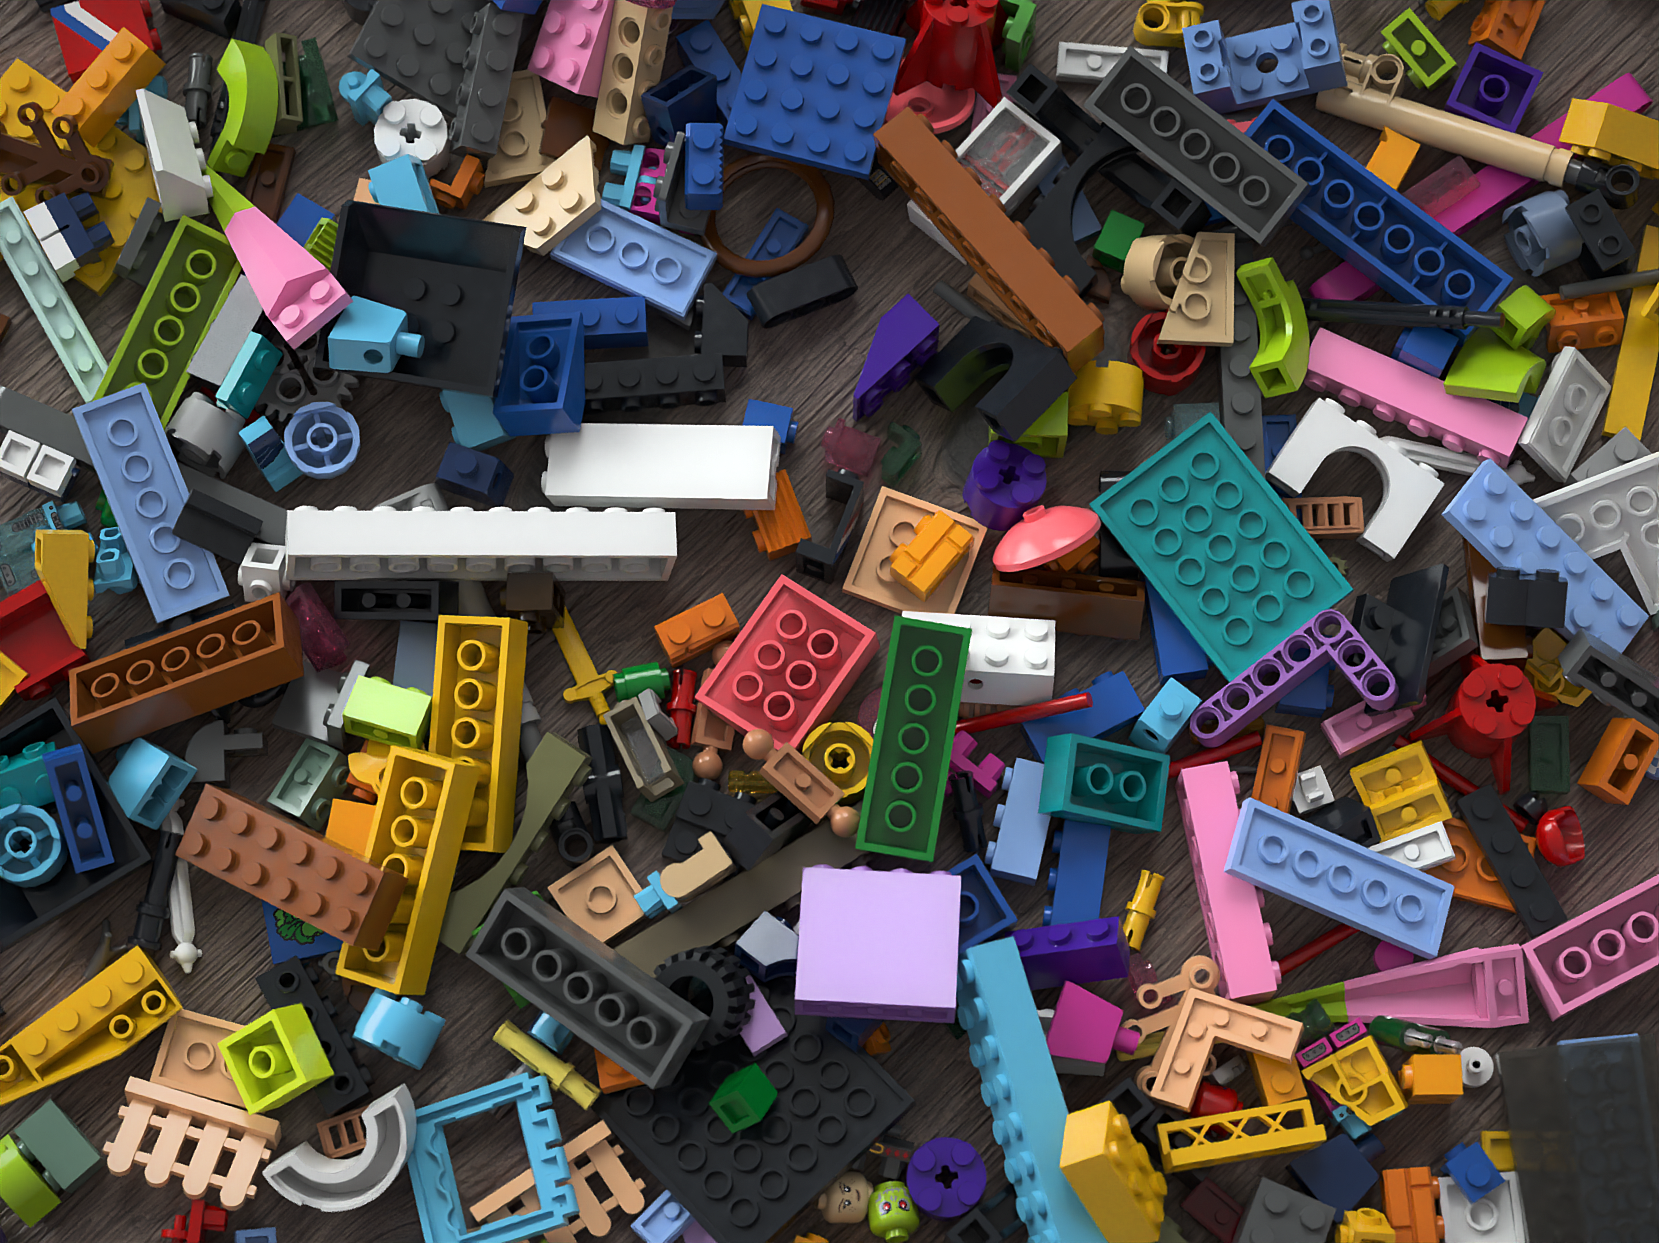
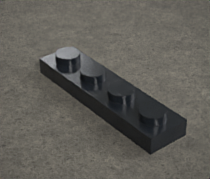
(1510, 861)

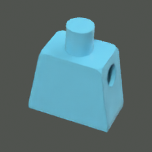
(371, 338)
(1165, 717)
(148, 781)

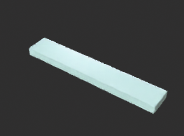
(50, 301)

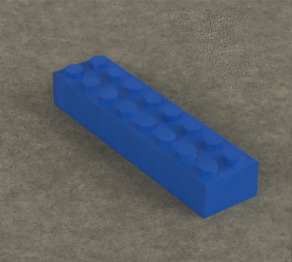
(1376, 225)

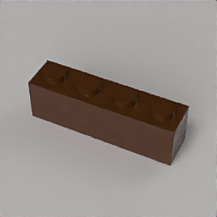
(1075, 601)
(1496, 642)

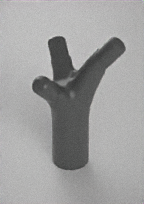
(103, 952)

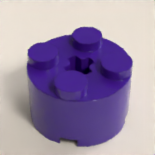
(1004, 484)
(960, 1161)

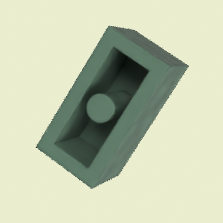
(59, 1147)

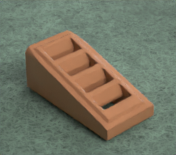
(1346, 516)
(339, 1122)

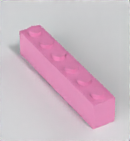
(1412, 399)

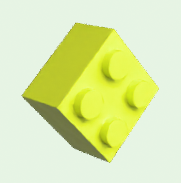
(275, 1058)

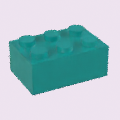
(1104, 783)

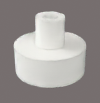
(1478, 1076)

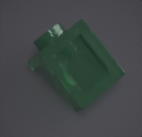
(899, 460)

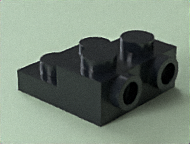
(704, 811)

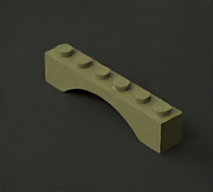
(551, 777)

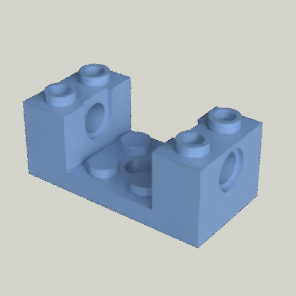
(1227, 71)

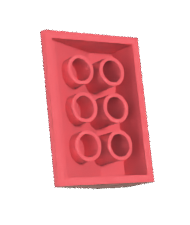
(788, 666)

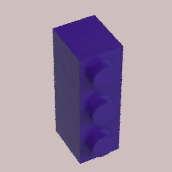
(1073, 952)

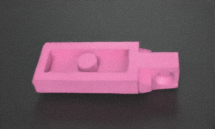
(1354, 729)

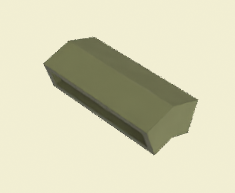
(275, 46)

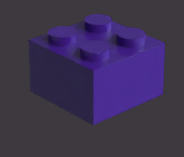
(1493, 89)

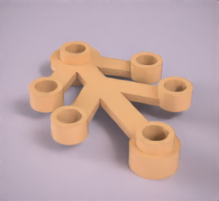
(1170, 1016)

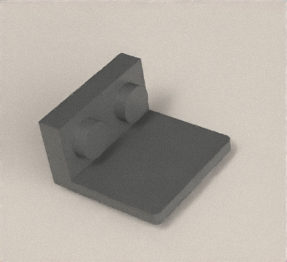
(671, 190)
(145, 245)
(316, 704)

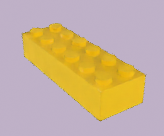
(479, 716)
(420, 836)

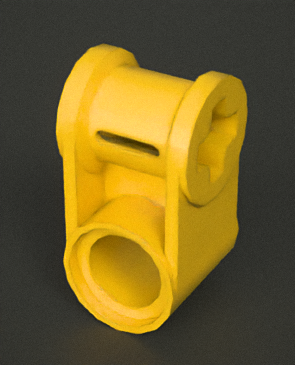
(1170, 18)

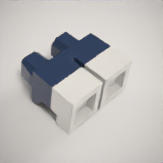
(63, 235)
(37, 466)

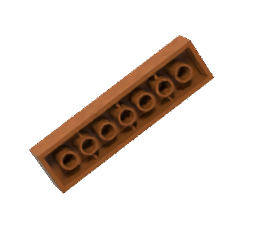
(988, 238)

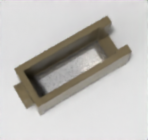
(642, 750)

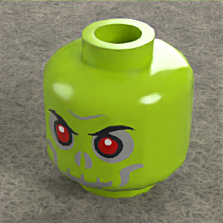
(892, 1212)

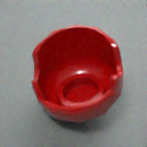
(1560, 837)

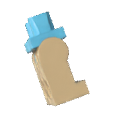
(686, 880)

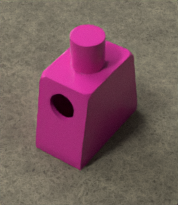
(1087, 1027)

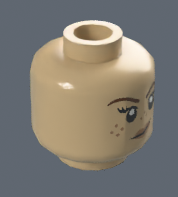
(846, 1199)

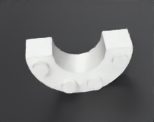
(347, 1184)

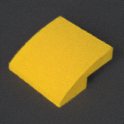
(1401, 791)

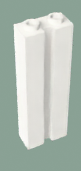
(663, 466)

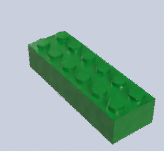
(913, 738)

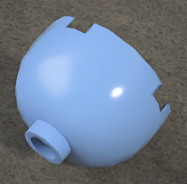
(322, 440)

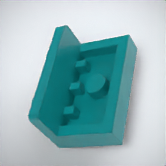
(248, 375)
(25, 777)

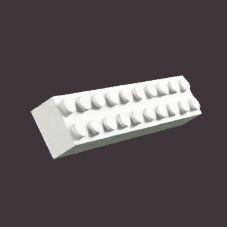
(479, 544)

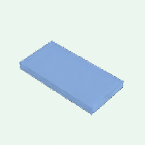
(638, 259)

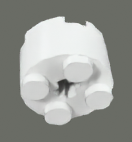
(414, 121)

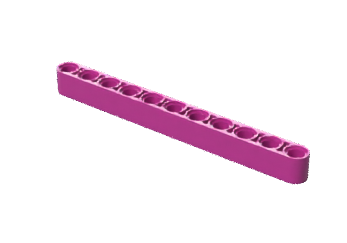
(1495, 191)

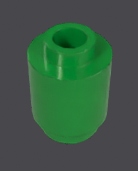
(638, 678)

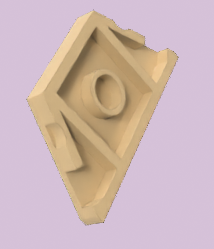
(555, 199)

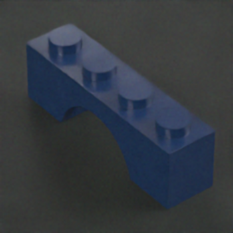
(771, 951)

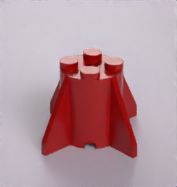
(954, 46)
(1488, 714)

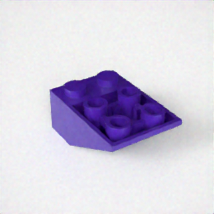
(901, 343)

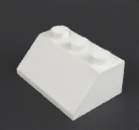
(173, 157)

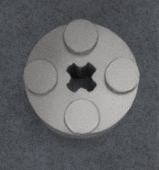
(206, 435)

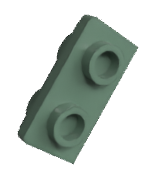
(311, 783)

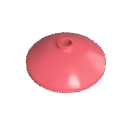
(942, 107)
(1044, 536)

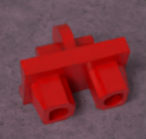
(202, 1218)

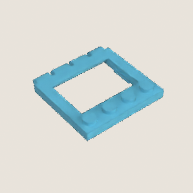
(434, 1177)

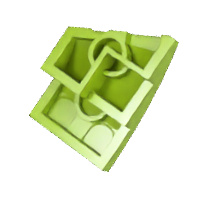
(1493, 369)

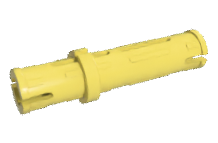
(559, 1074)

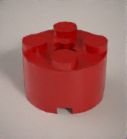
(1163, 372)

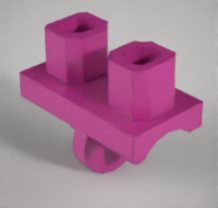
(984, 775)

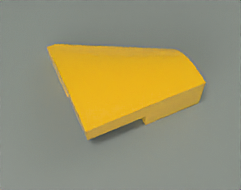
(1546, 671)
(1360, 1081)

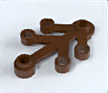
(51, 157)

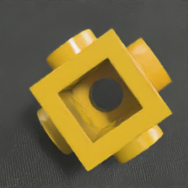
(1364, 1227)

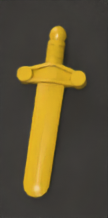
(589, 684)

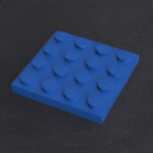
(814, 91)

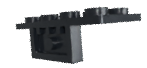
(1402, 632)

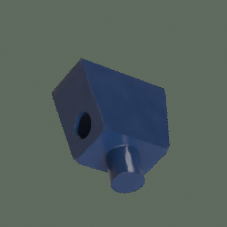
(680, 100)
(473, 474)
(1338, 1172)

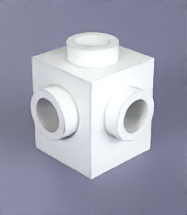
(264, 572)

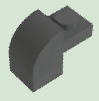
(212, 749)

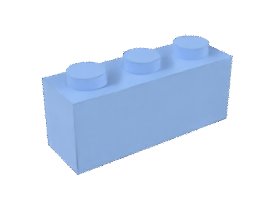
(1022, 829)

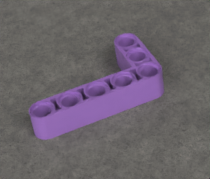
(1293, 674)

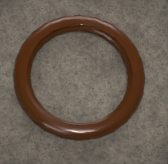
(798, 256)

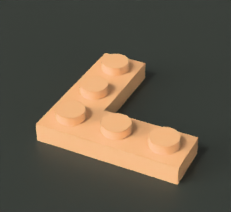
(1212, 1019)

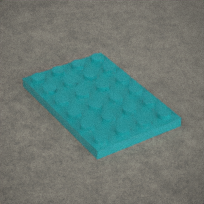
(1220, 547)

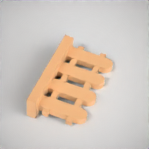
(181, 1112)
(592, 1213)

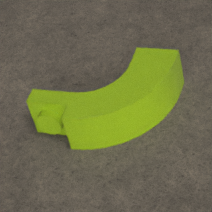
(251, 110)
(1282, 327)

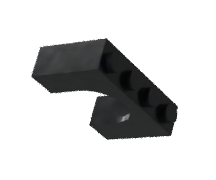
(984, 348)

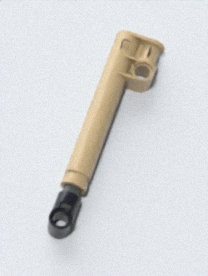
(1380, 104)

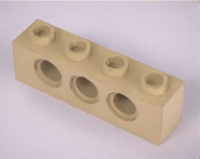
(630, 69)

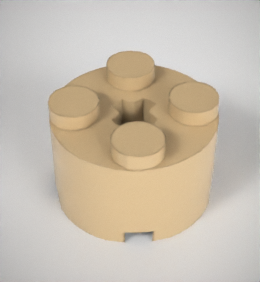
(1155, 269)

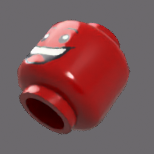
(1212, 1101)

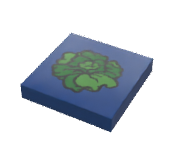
(293, 936)

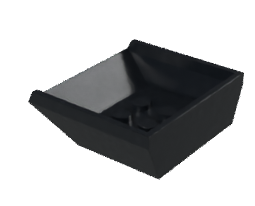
(449, 279)
(33, 908)

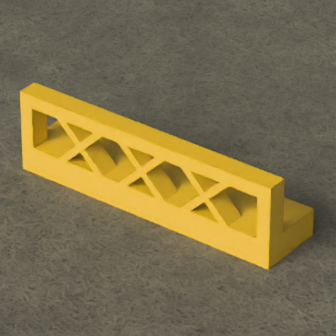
(1244, 1147)

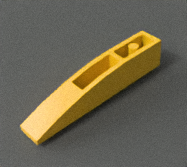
(88, 1026)

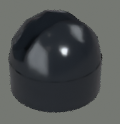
(1531, 808)

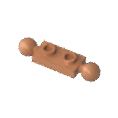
(710, 730)
(801, 783)

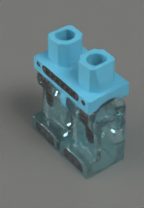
(18, 541)

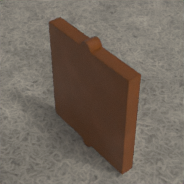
(566, 126)

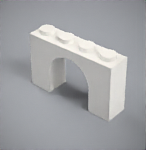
(1406, 486)

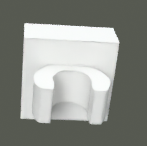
(1311, 791)

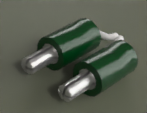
(1412, 1036)

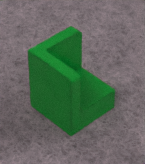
(1116, 240)
(743, 1098)

